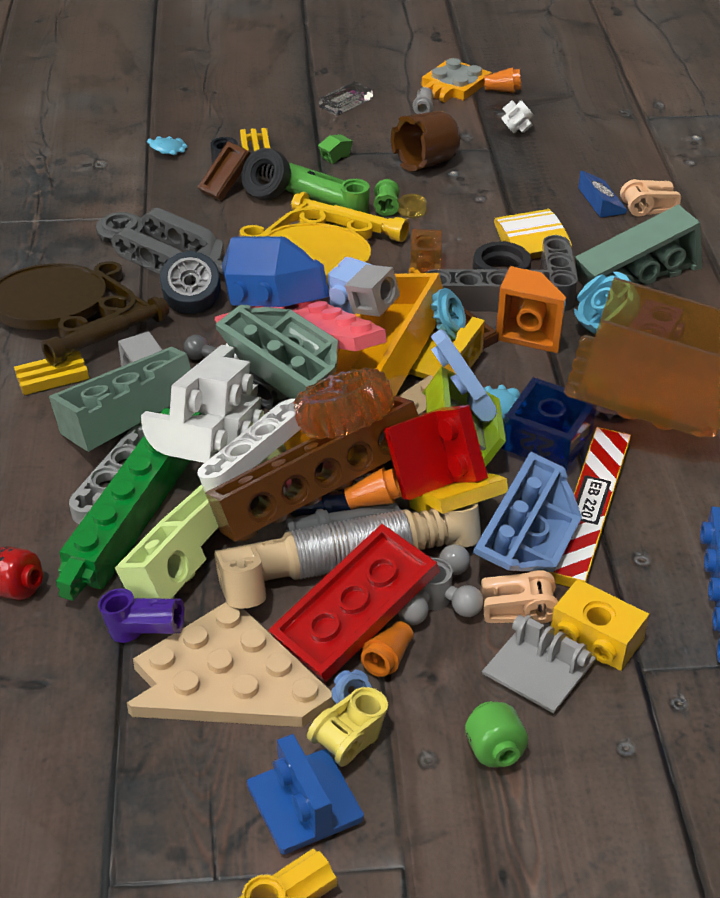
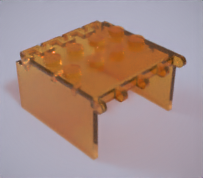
(652, 360)

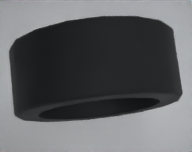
(501, 254)

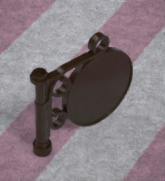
(67, 296)

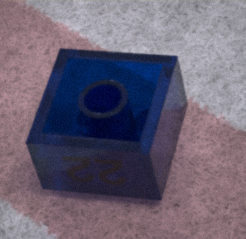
(548, 423)

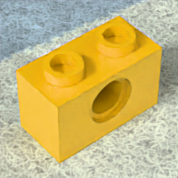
(601, 622)

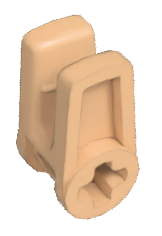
(649, 197)
(518, 595)

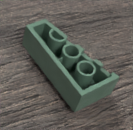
(116, 400)

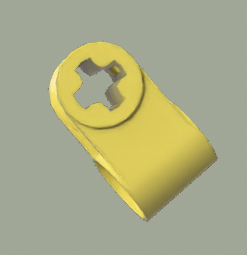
(350, 724)

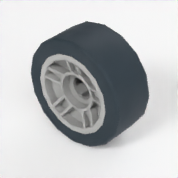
(180, 272)

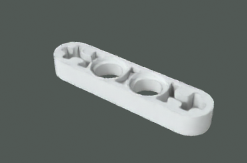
(250, 446)

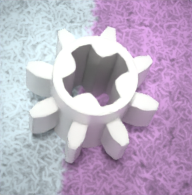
(517, 116)

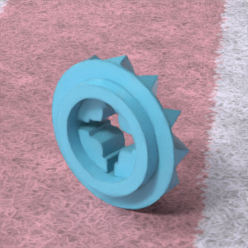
(448, 312)

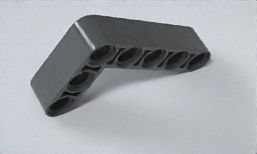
(481, 287)

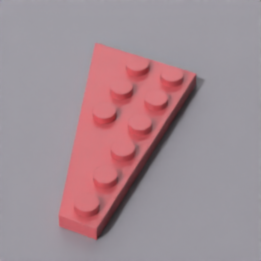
(346, 327)

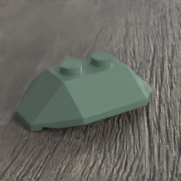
(280, 347)

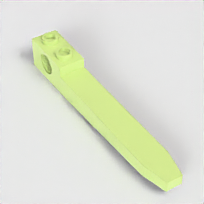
(172, 548)

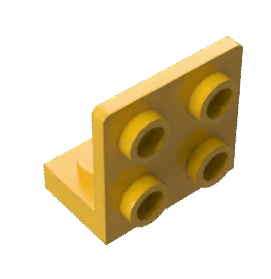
(468, 343)

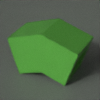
(335, 147)

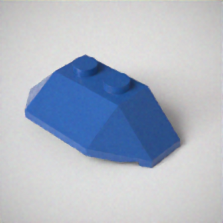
(271, 272)

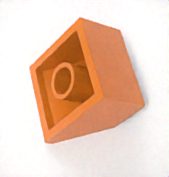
(530, 310)

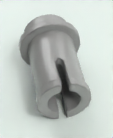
(423, 102)

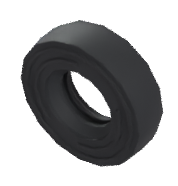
(251, 171)

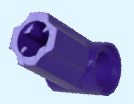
(130, 616)

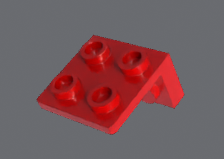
(435, 451)

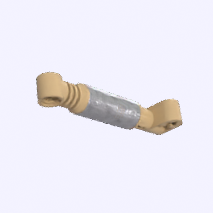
(323, 547)

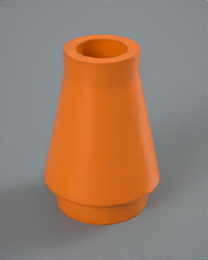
(505, 80)
(373, 490)
(385, 651)

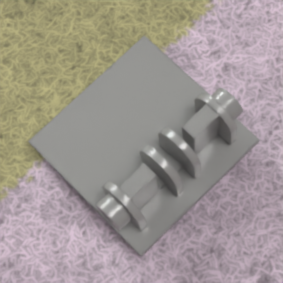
(539, 663)

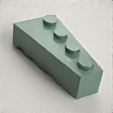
(648, 250)

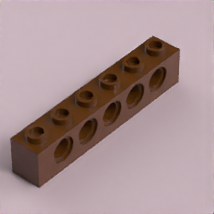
(233, 498)

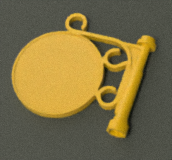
(326, 241)

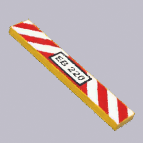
(593, 498)

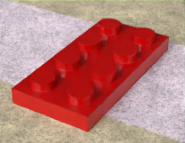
(354, 601)

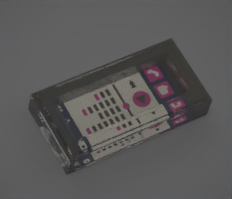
(346, 98)

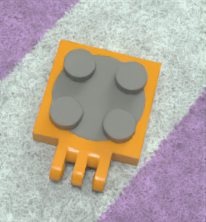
(454, 80)

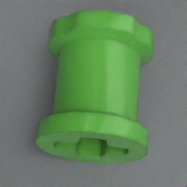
(386, 197)

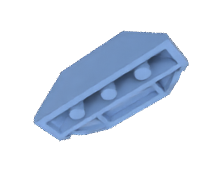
(532, 519)

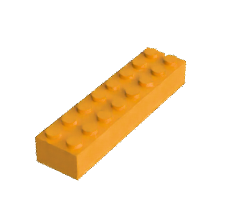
(407, 329)

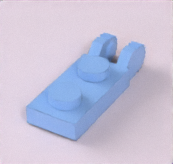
(464, 377)

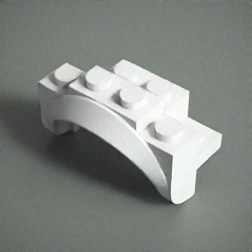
(213, 387)

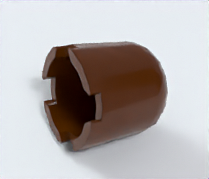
(425, 139)

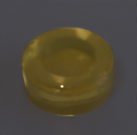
(412, 205)

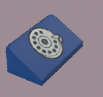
(600, 195)

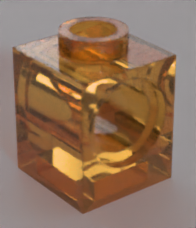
(426, 249)

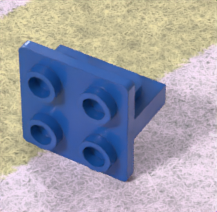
(303, 797)

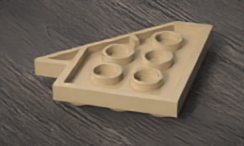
(227, 673)

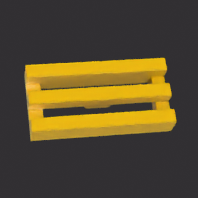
(254, 137)
(42, 376)

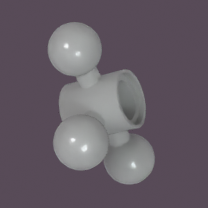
(439, 591)

